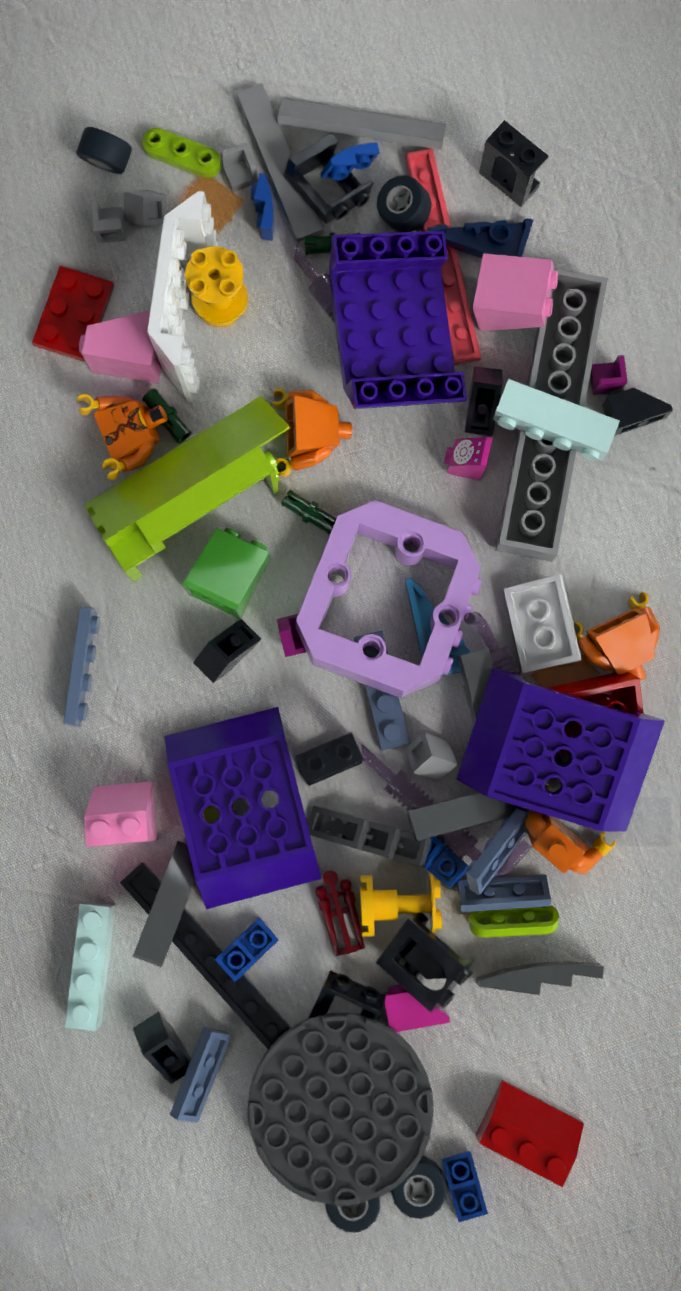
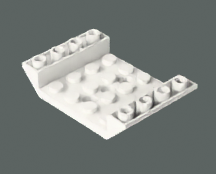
(183, 232)

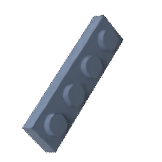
(83, 655)
(385, 710)

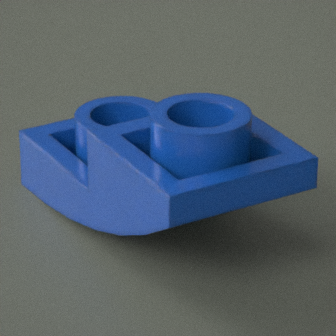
(345, 161)
(264, 206)
(444, 864)
(246, 949)
(464, 1186)

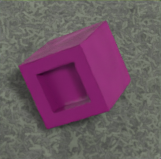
(608, 376)
(289, 637)

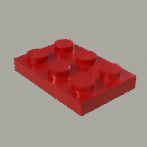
(71, 306)

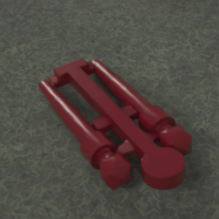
(330, 879)

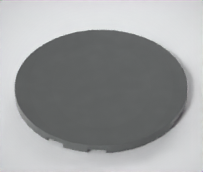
(340, 1109)

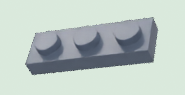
(497, 851)
(506, 894)
(200, 1075)

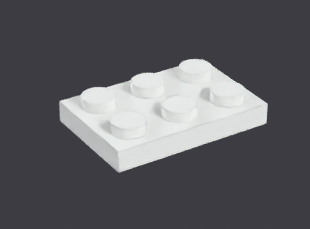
(542, 624)

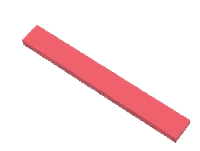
(463, 337)

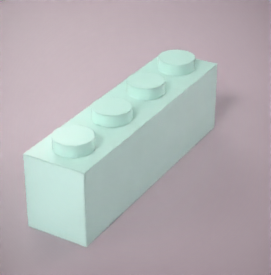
(555, 420)
(90, 966)

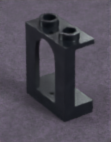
(310, 159)
(515, 170)
(340, 756)
(455, 967)
(351, 991)

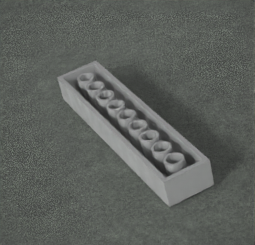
(561, 368)

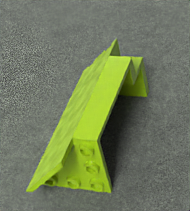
(187, 484)

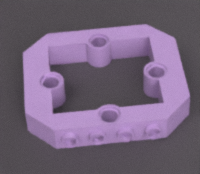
(395, 529)

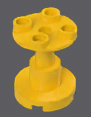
(216, 285)
(386, 904)

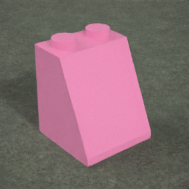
(513, 292)
(121, 348)
(121, 814)

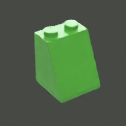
(227, 572)

